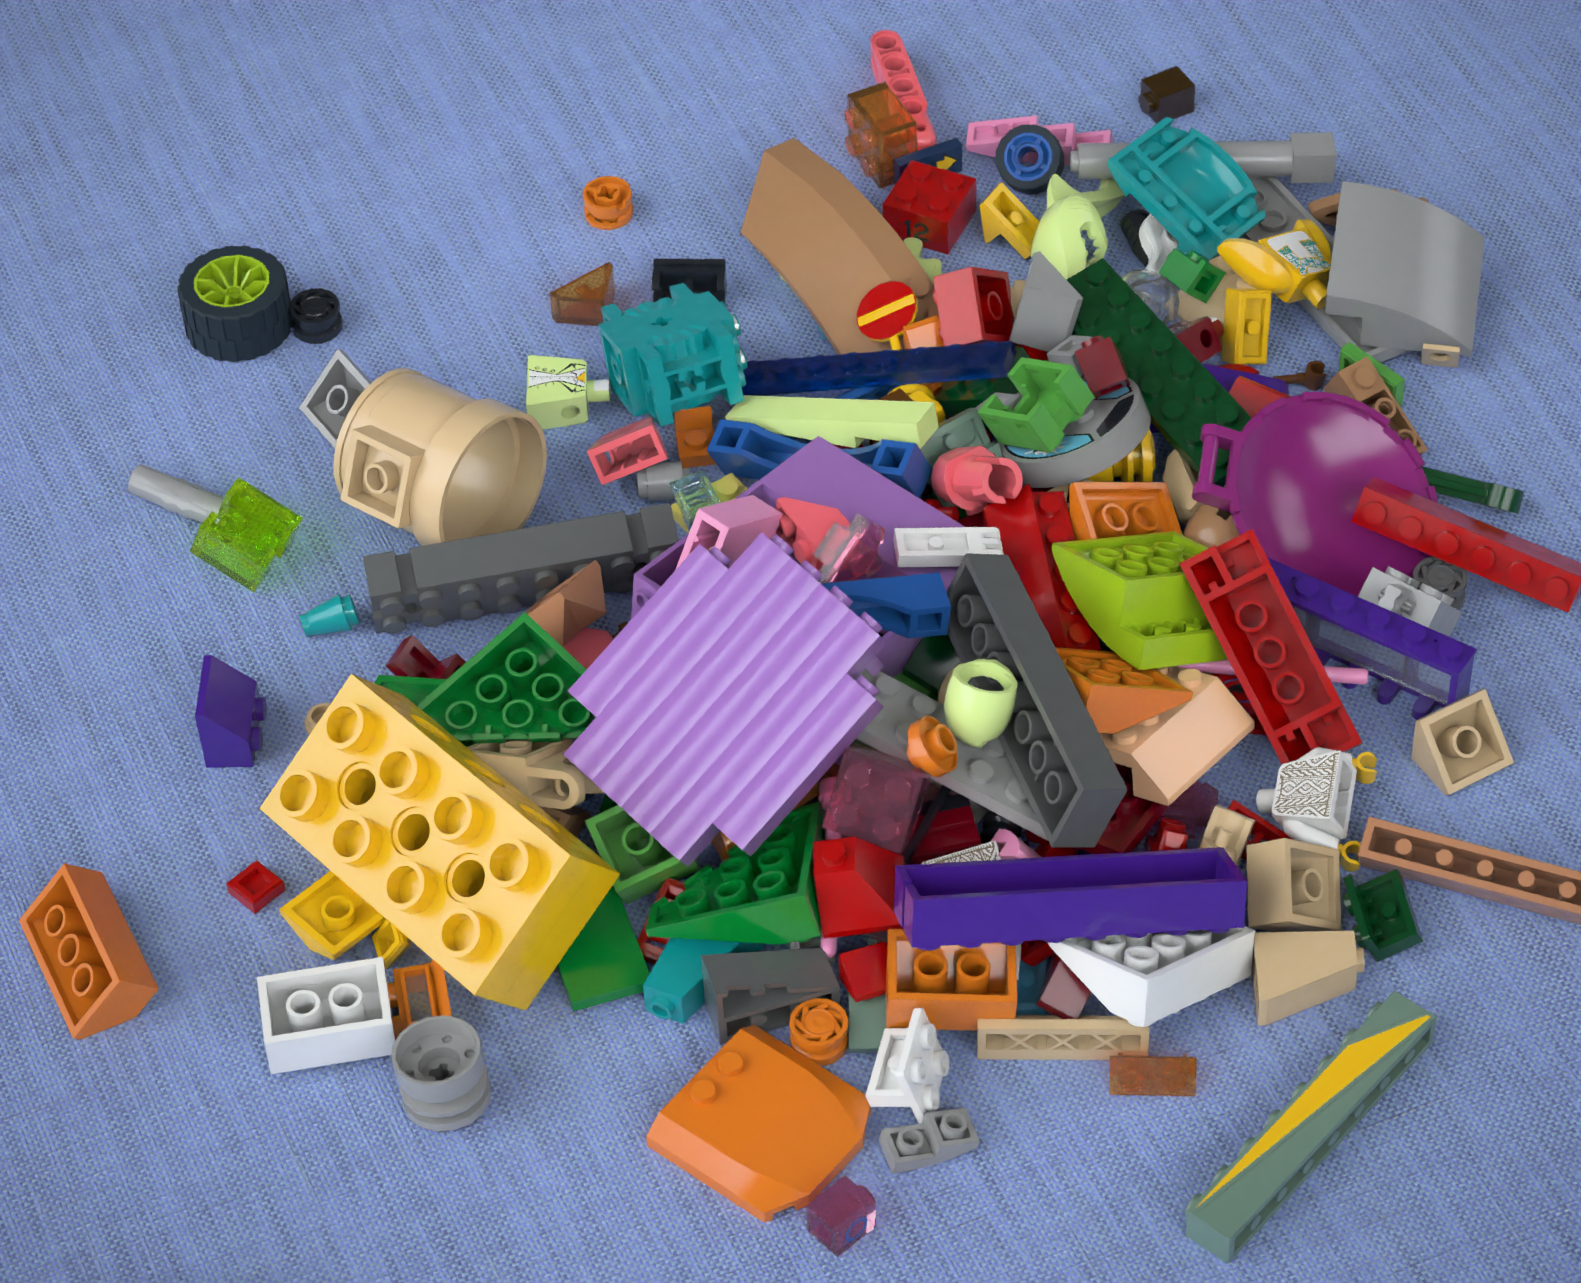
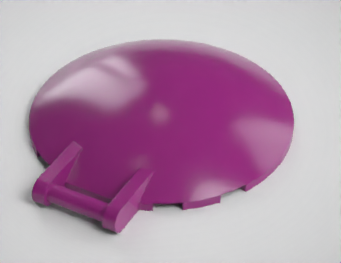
(1299, 481)

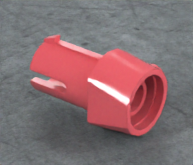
(975, 476)

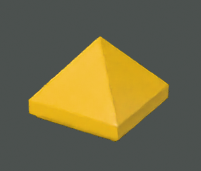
(390, 943)

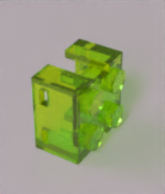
(247, 536)

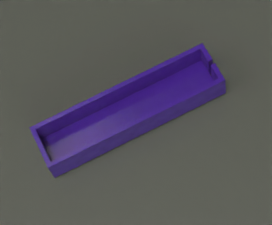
(1069, 897)

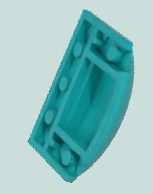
(1188, 187)

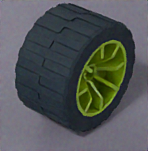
(235, 303)

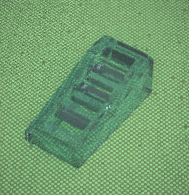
(691, 503)

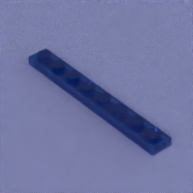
(879, 368)

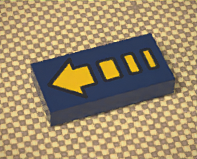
(942, 155)

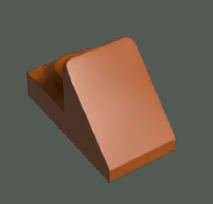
(693, 436)

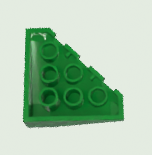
(512, 691)
(754, 896)

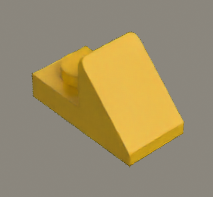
(1007, 216)

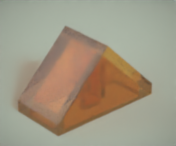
(582, 298)

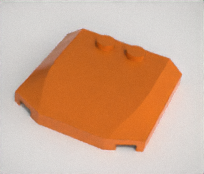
(762, 1125)

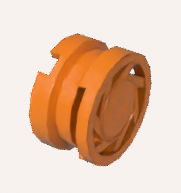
(608, 201)
(819, 1032)

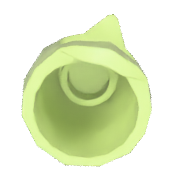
(976, 713)

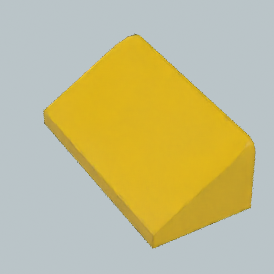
(1246, 326)

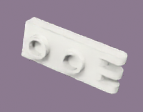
(943, 545)

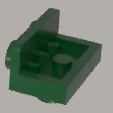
(1382, 914)

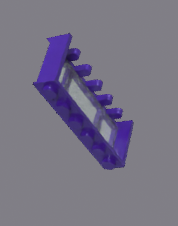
(1381, 641)

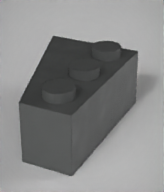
(763, 987)

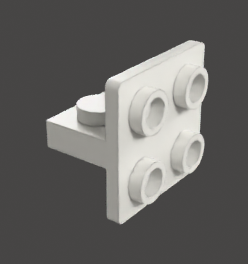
(909, 1068)

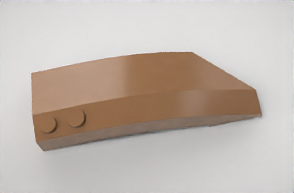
(828, 243)

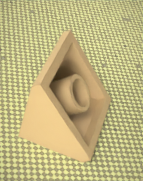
(1460, 743)

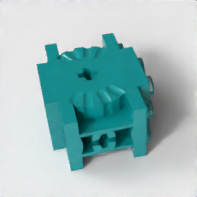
(673, 354)

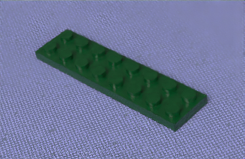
(1170, 378)

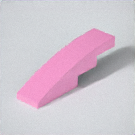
(985, 136)

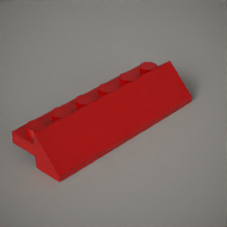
(1027, 533)
(1269, 649)

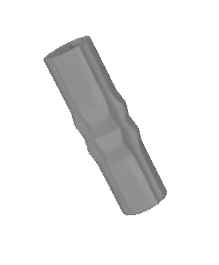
(173, 493)

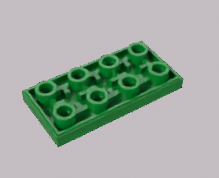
(603, 958)

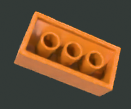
(87, 952)

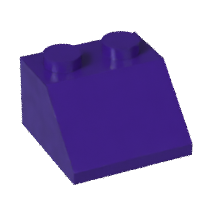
(228, 715)

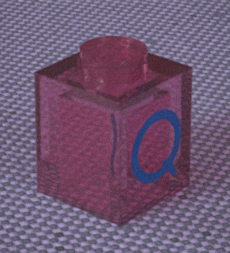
(841, 1215)

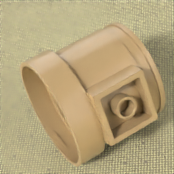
(438, 459)

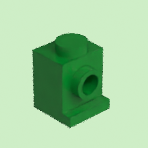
(1192, 274)

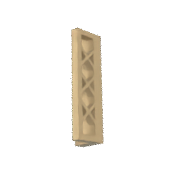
(1060, 1039)

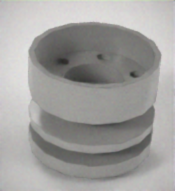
(441, 1073)

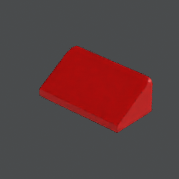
(864, 971)

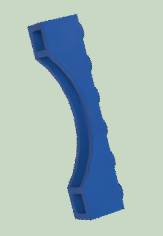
(755, 452)
(901, 604)

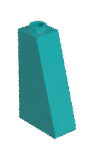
(676, 981)

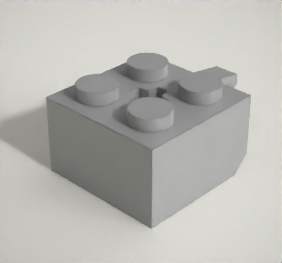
(1400, 595)

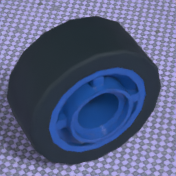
(1020, 142)

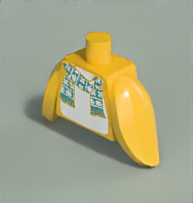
(1288, 264)

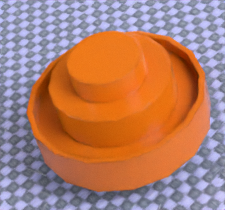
(932, 747)

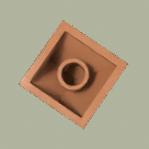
(571, 604)

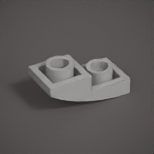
(935, 1140)

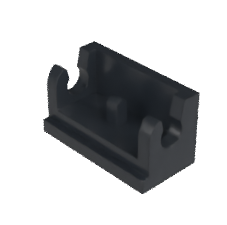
(696, 274)

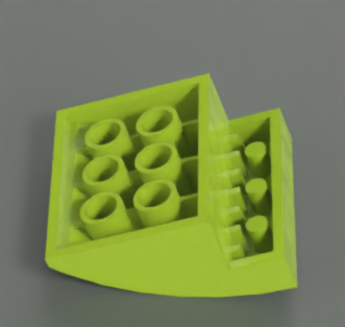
(1140, 597)

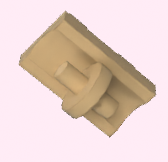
(1228, 831)

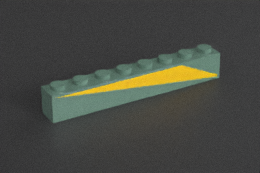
(1309, 1126)

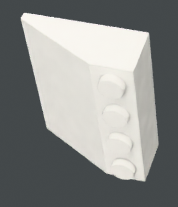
(1158, 972)

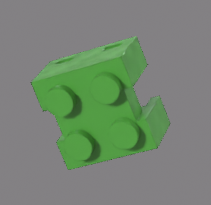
(1050, 400)

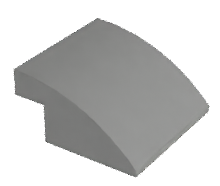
(1404, 270)

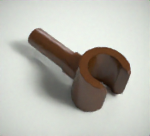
(1312, 378)

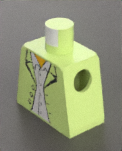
(561, 391)

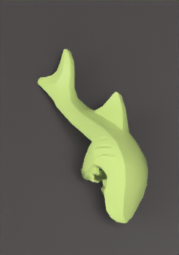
(1066, 216)

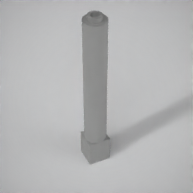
(1302, 157)

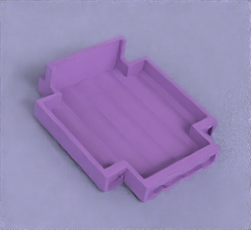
(727, 697)

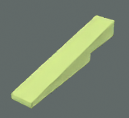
(839, 420)

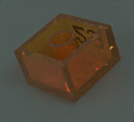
(879, 131)

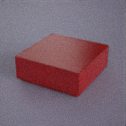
(255, 887)

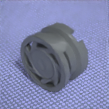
(1443, 578)

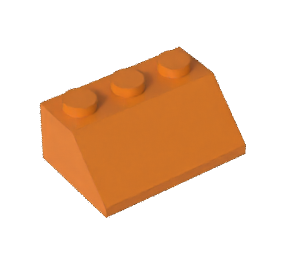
(949, 983)

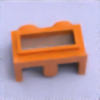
(419, 994)

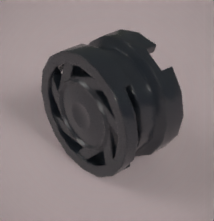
(316, 316)

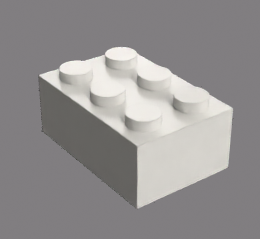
(326, 1015)

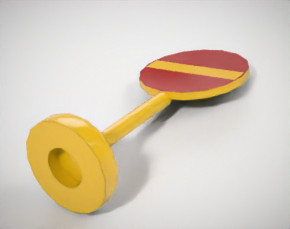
(884, 314)

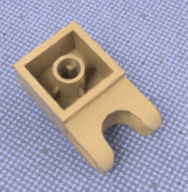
(539, 771)

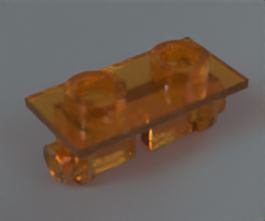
(1152, 1075)

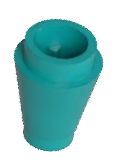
(331, 616)

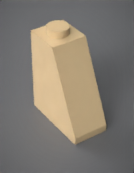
(1302, 970)

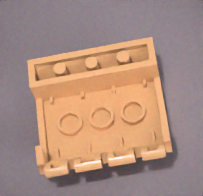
(1183, 742)

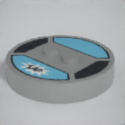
(1091, 444)

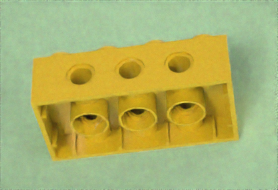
(439, 843)

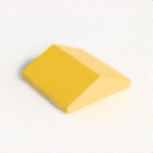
(330, 916)

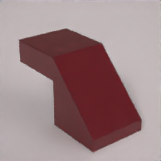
(415, 660)

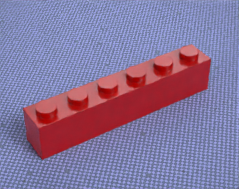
(1469, 544)

